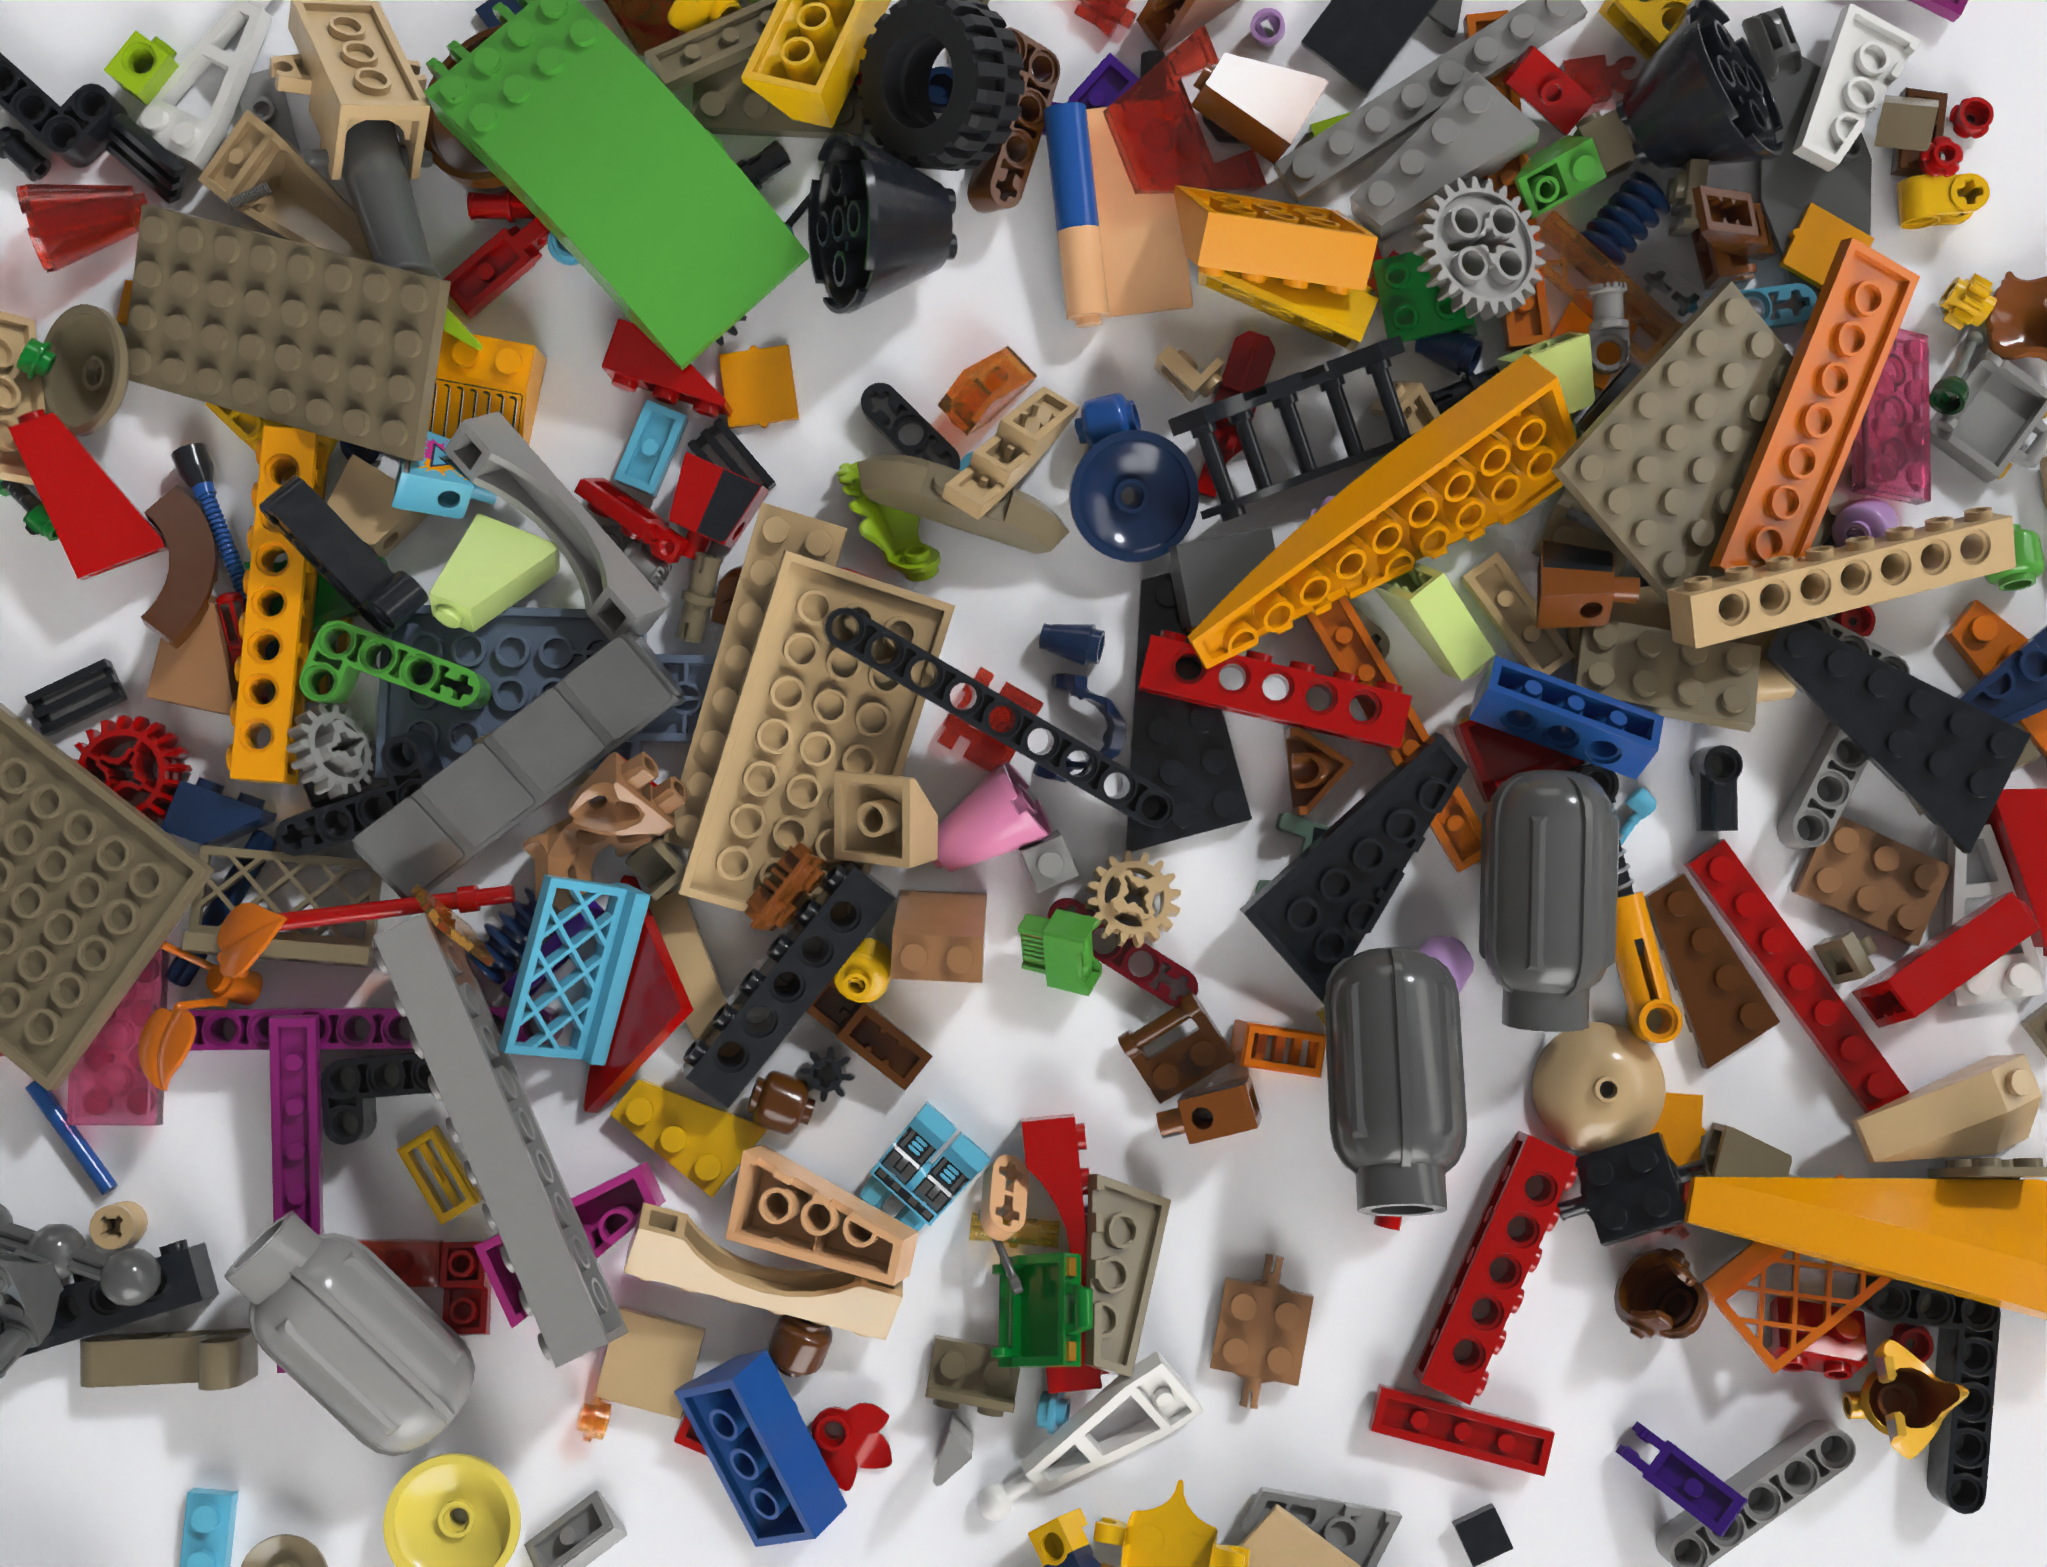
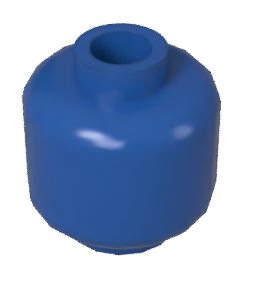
(1106, 416)

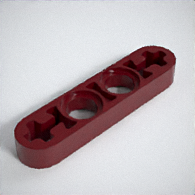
(1119, 958)

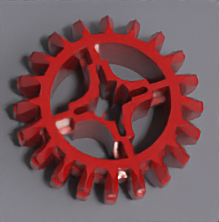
(151, 747)

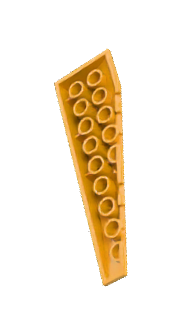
(1443, 484)
(1940, 1234)

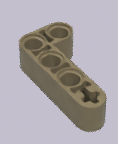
(207, 1357)

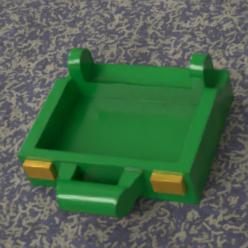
(1047, 1318)

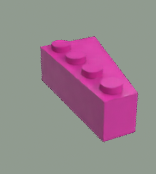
(606, 1215)

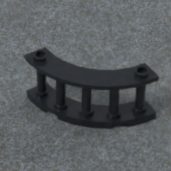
(1283, 396)

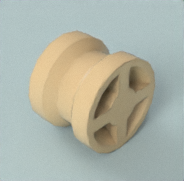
(130, 1225)

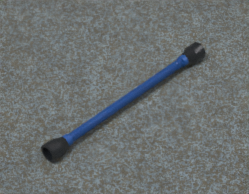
(197, 472)

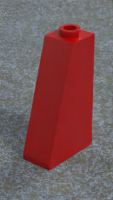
(85, 505)
(2021, 834)
(1946, 961)

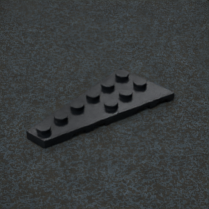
(1916, 735)
(1179, 742)
(1346, 877)

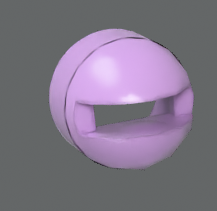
(1276, 22)

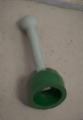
(1945, 392)

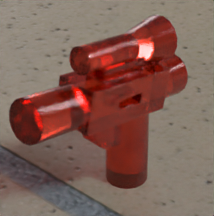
(1106, 14)

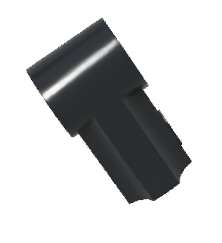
(1716, 795)

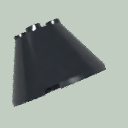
(1701, 97)
(874, 223)

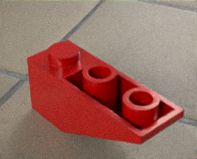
(637, 362)

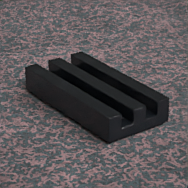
(146, 158)
(708, 436)
(42, 712)

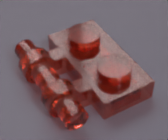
(983, 749)

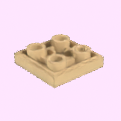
(650, 1362)

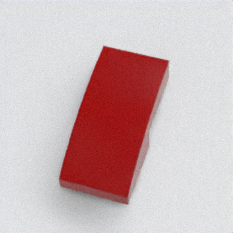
(465, 1289)

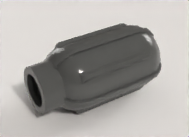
(1548, 896)
(1395, 1078)

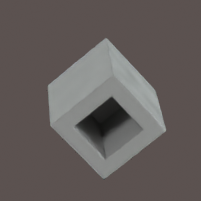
(1049, 862)

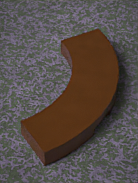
(191, 567)

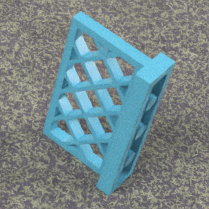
(603, 973)

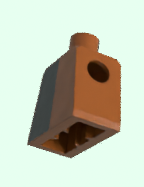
(1579, 586)
(1230, 1103)

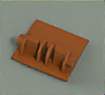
(778, 909)

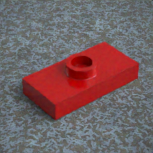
(1548, 90)

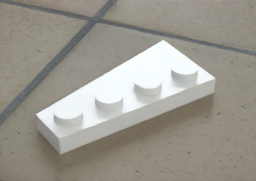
(1851, 84)

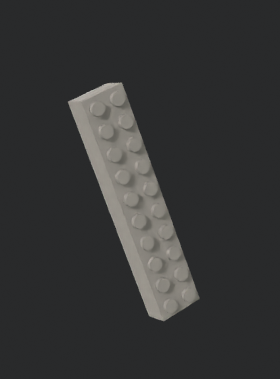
(500, 1139)

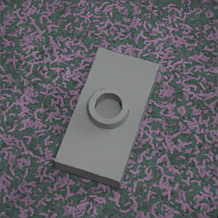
(268, 104)

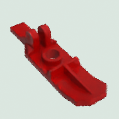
(1244, 371)

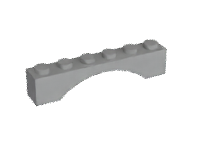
(502, 462)

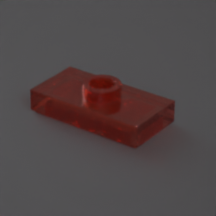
(412, 1260)

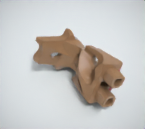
(627, 818)

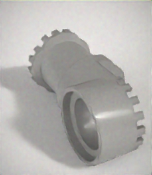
(1609, 323)
(645, 563)

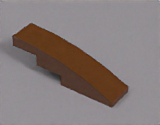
(1733, 222)
(866, 1033)

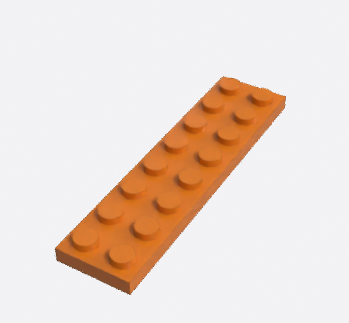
(1818, 408)

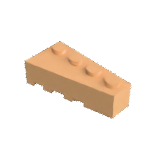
(815, 1221)

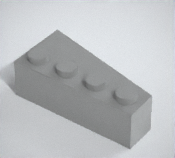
(1462, 139)

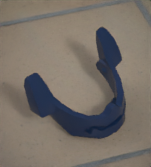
(1113, 737)

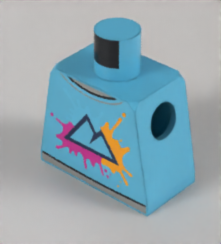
(436, 483)

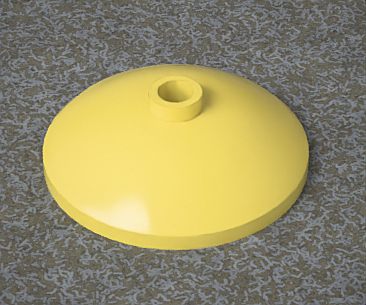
(422, 1522)

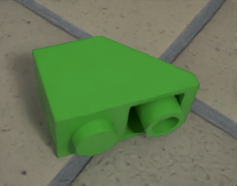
(1558, 173)

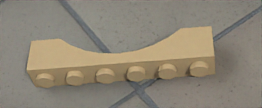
(677, 1253)

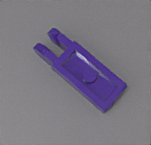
(1686, 1482)

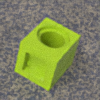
(133, 57)

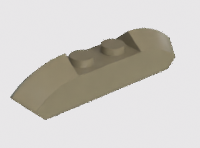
(918, 487)

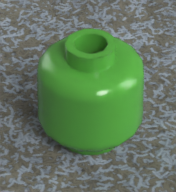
(2029, 562)

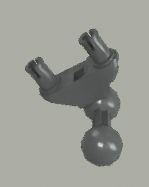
(33, 1275)

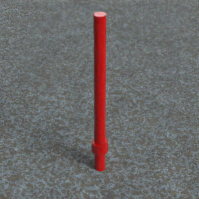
(465, 899)

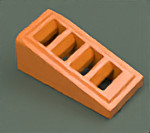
(1250, 1057)

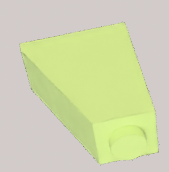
(490, 573)
(1438, 621)

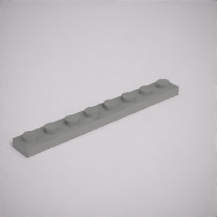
(1423, 94)

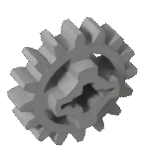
(326, 730)

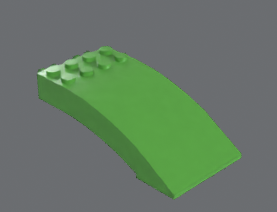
(616, 172)

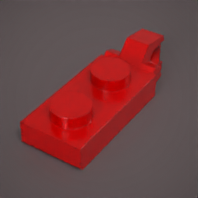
(496, 266)
(635, 518)

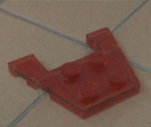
(1161, 133)

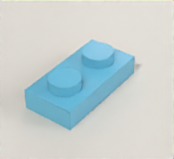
(651, 448)
(208, 1528)

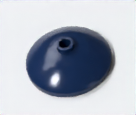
(1162, 503)

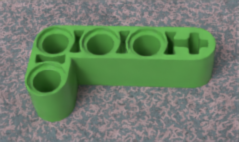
(401, 670)

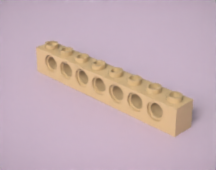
(1950, 552)

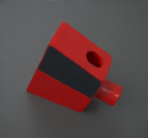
(713, 504)

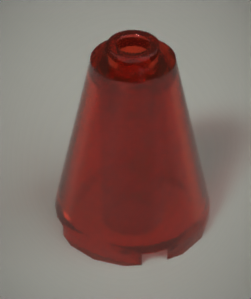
(78, 220)

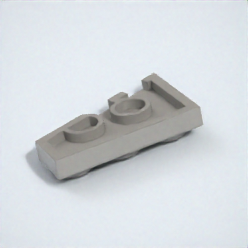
(1352, 1528)

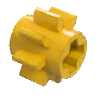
(1967, 301)

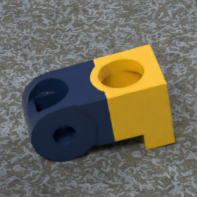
(1064, 1542)

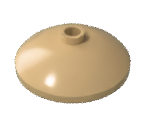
(1569, 1083)

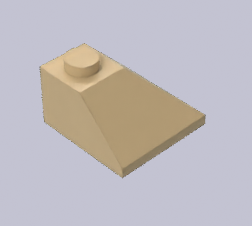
(883, 820)

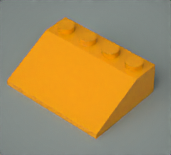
(1274, 240)

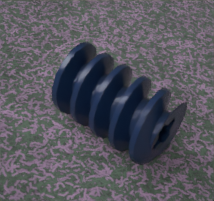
(1627, 217)
(509, 939)

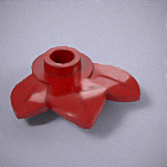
(858, 1443)

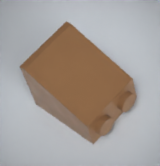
(939, 936)

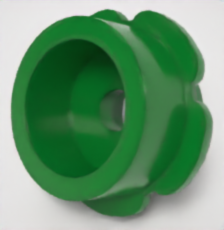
(36, 359)

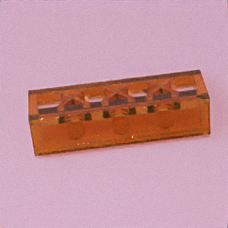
(1597, 268)

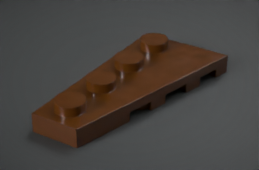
(1714, 986)

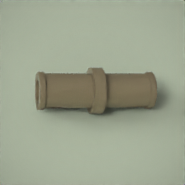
(698, 597)

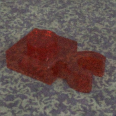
(1596, 77)

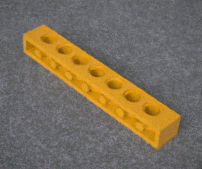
(292, 627)

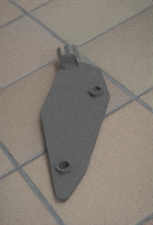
(1787, 180)

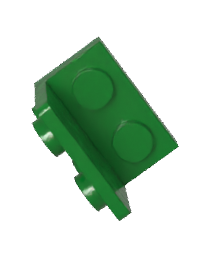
(1410, 306)

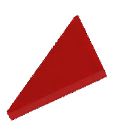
(648, 1014)

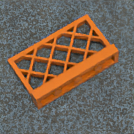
(1754, 1261)

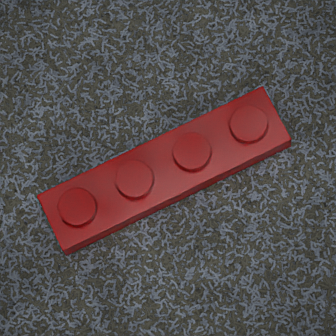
(1461, 1430)

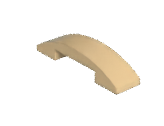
(687, 950)

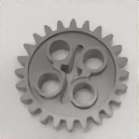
(1470, 223)

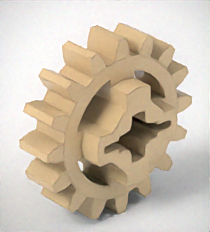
(1126, 883)

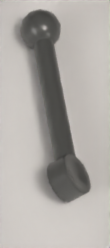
(1005, 1260)

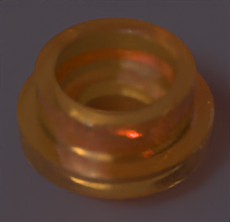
(594, 1419)

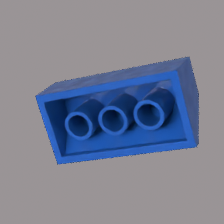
(762, 1450)

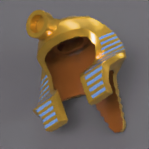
(1903, 1399)

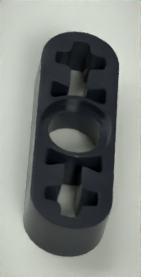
(897, 403)

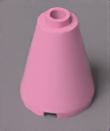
(991, 821)

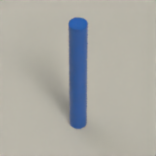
(72, 1138)

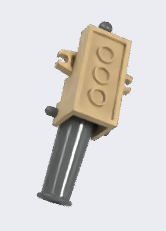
(359, 100)

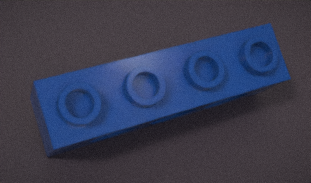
(1566, 717)

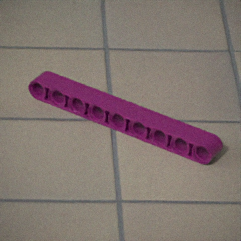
(338, 1021)

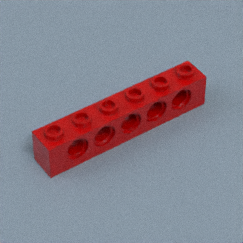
(1382, 729)
(1473, 1281)

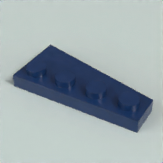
(2015, 685)

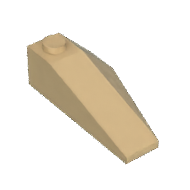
(1956, 1116)

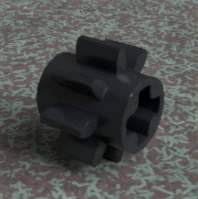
(837, 1066)

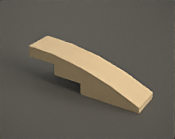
(1010, 453)

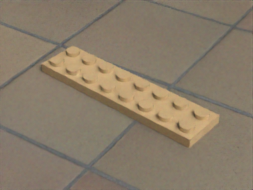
(772, 534)

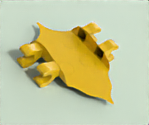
(1169, 1538)

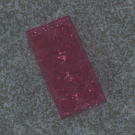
(1894, 435)
(108, 1079)

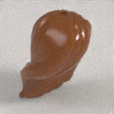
(2019, 319)

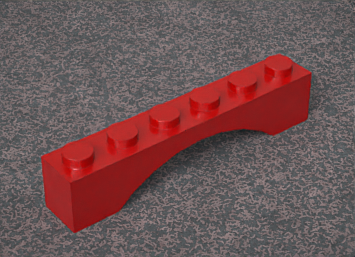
(1053, 1158)

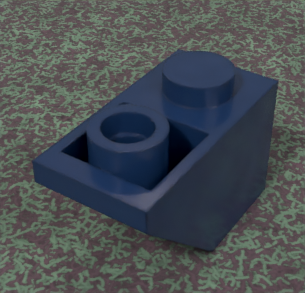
(211, 818)

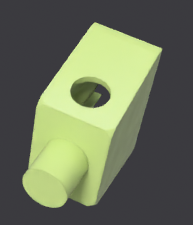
(1570, 360)

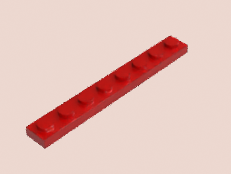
(1795, 977)

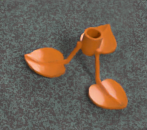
(170, 1033)

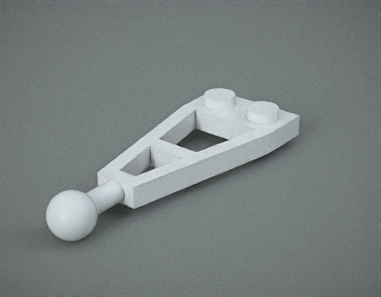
(184, 133)
(2013, 973)
(1152, 1386)

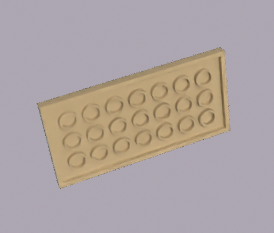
(800, 720)

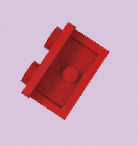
(1835, 1354)

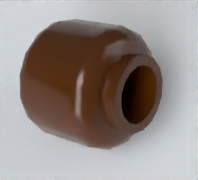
(780, 1102)
(799, 1346)

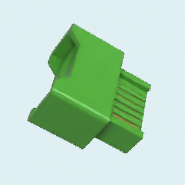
(1061, 950)

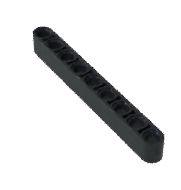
(1021, 723)

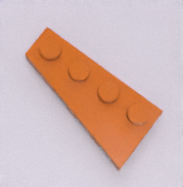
(1984, 642)

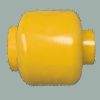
(865, 972)

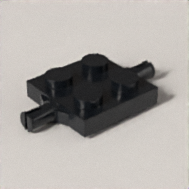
(1632, 1189)

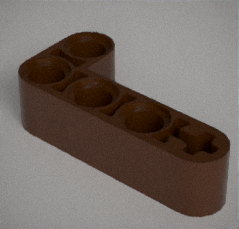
(1002, 179)

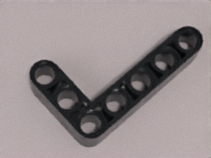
(1975, 1374)

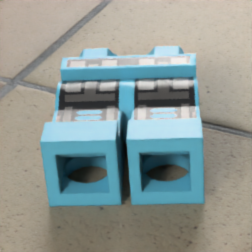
(912, 1177)

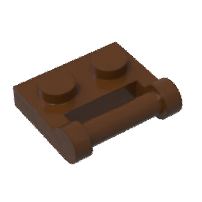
(1183, 1060)

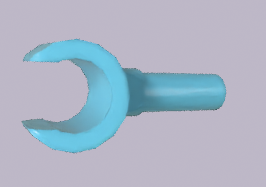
(1642, 805)

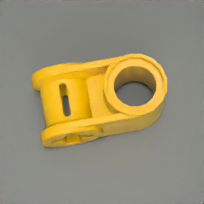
(1940, 199)

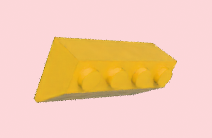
(812, 55)
(1317, 311)

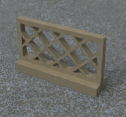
(288, 946)

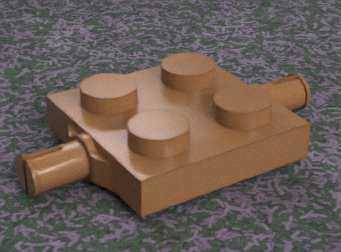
(1261, 1331)

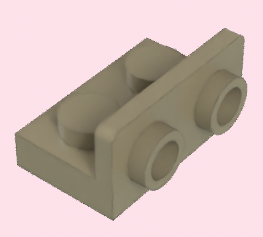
(969, 1376)

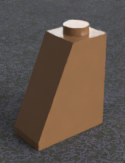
(200, 669)

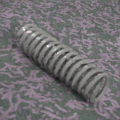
(247, 195)

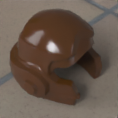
(1660, 1296)

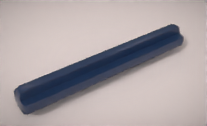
(182, 971)

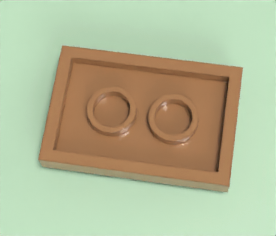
(1873, 881)

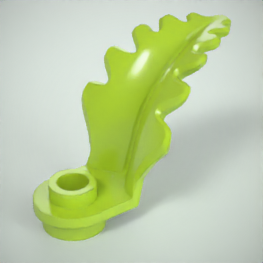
(890, 530)

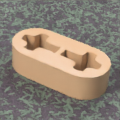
(996, 1196)

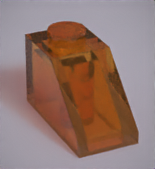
(986, 389)

